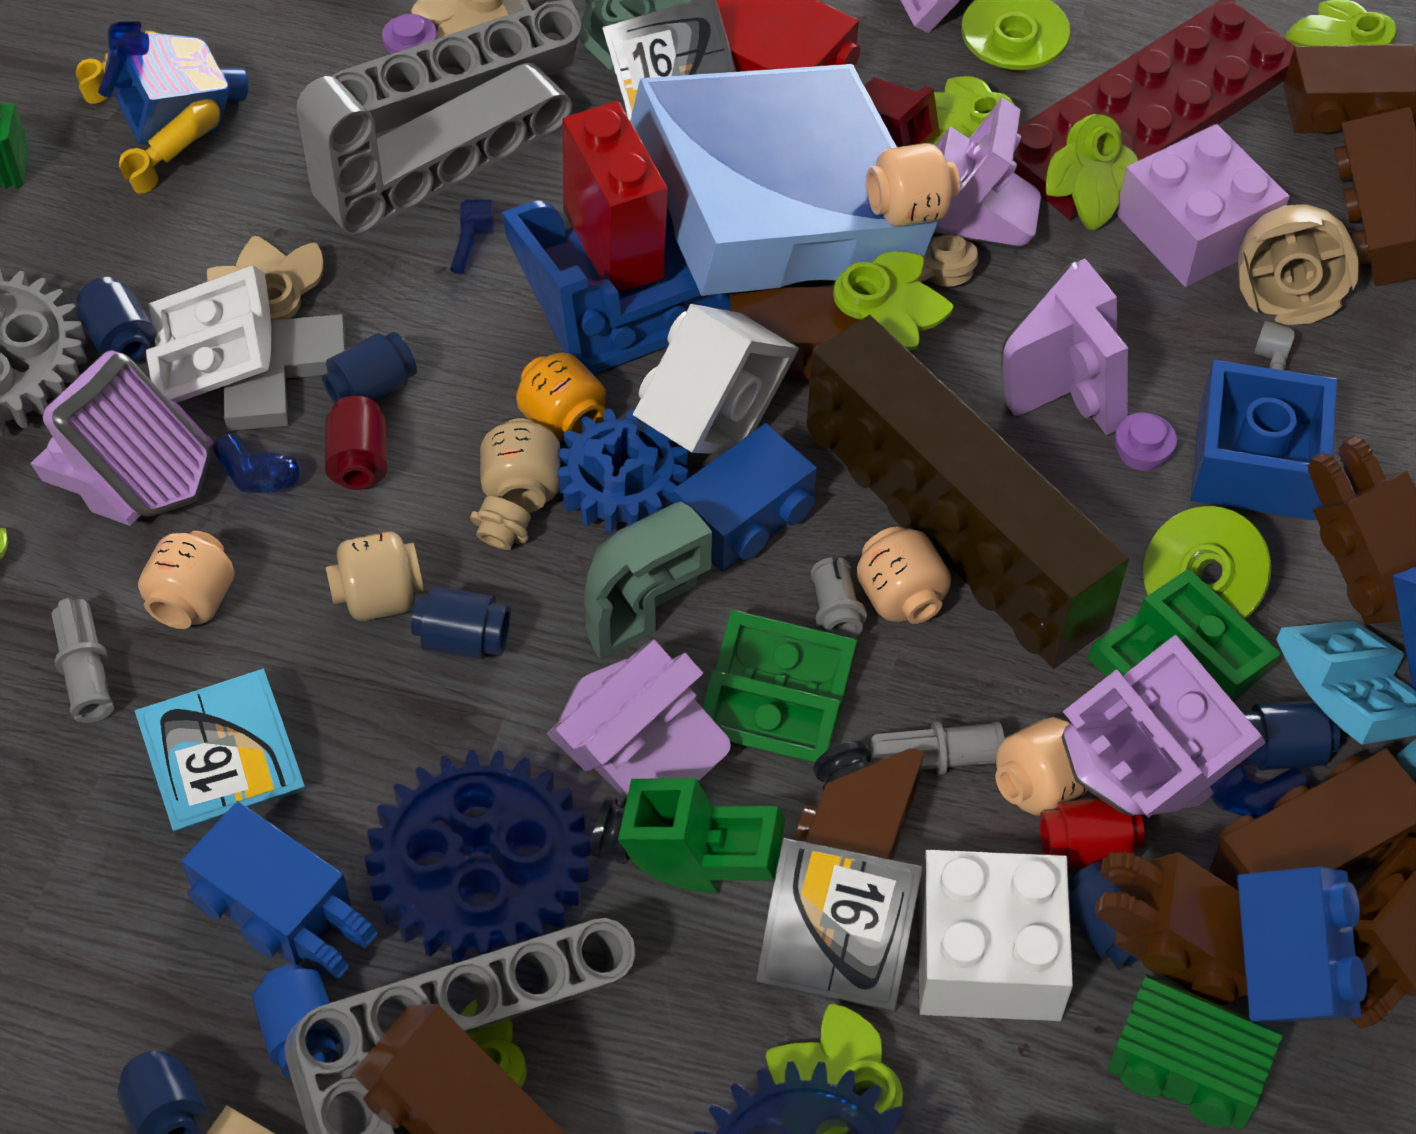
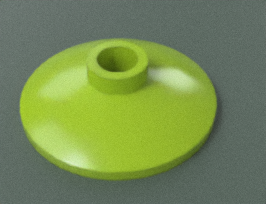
(1015, 32)
(1206, 537)

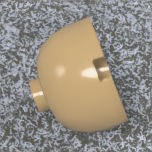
(1297, 264)

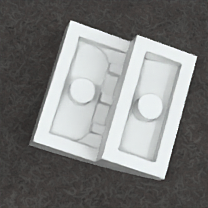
(211, 335)

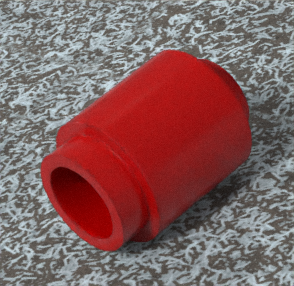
(1088, 832)

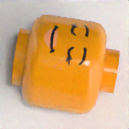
(560, 393)

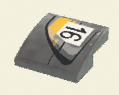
(668, 43)
(838, 924)

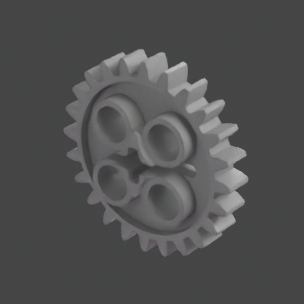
(37, 347)

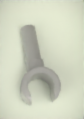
(1275, 344)

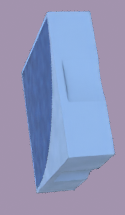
(769, 174)

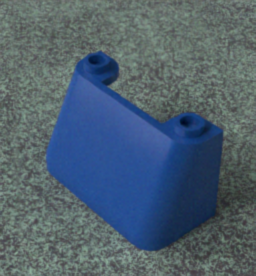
(588, 312)

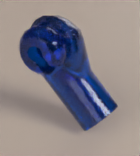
(255, 471)
(1245, 797)

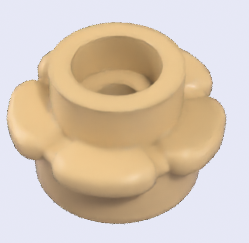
(501, 523)

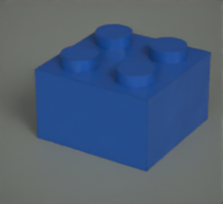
(1259, 436)

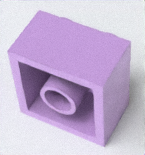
(1196, 202)

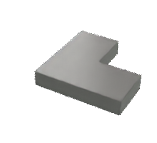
(297, 351)

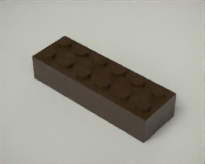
(965, 489)

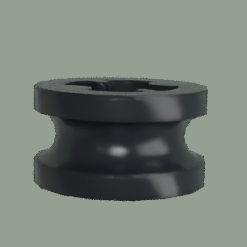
(842, 761)
(607, 831)

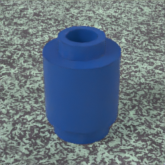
(281, 1002)

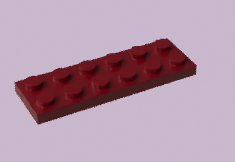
(1164, 90)

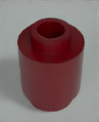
(355, 443)

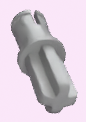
(81, 661)
(943, 745)

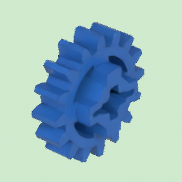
(619, 470)

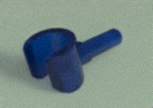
(123, 41)
(475, 218)

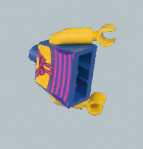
(166, 99)

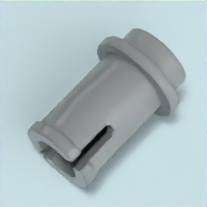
(837, 601)

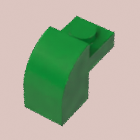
(692, 844)

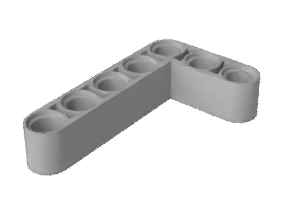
(470, 51)
(376, 179)
(497, 996)

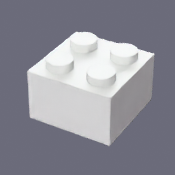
(713, 379)
(994, 935)

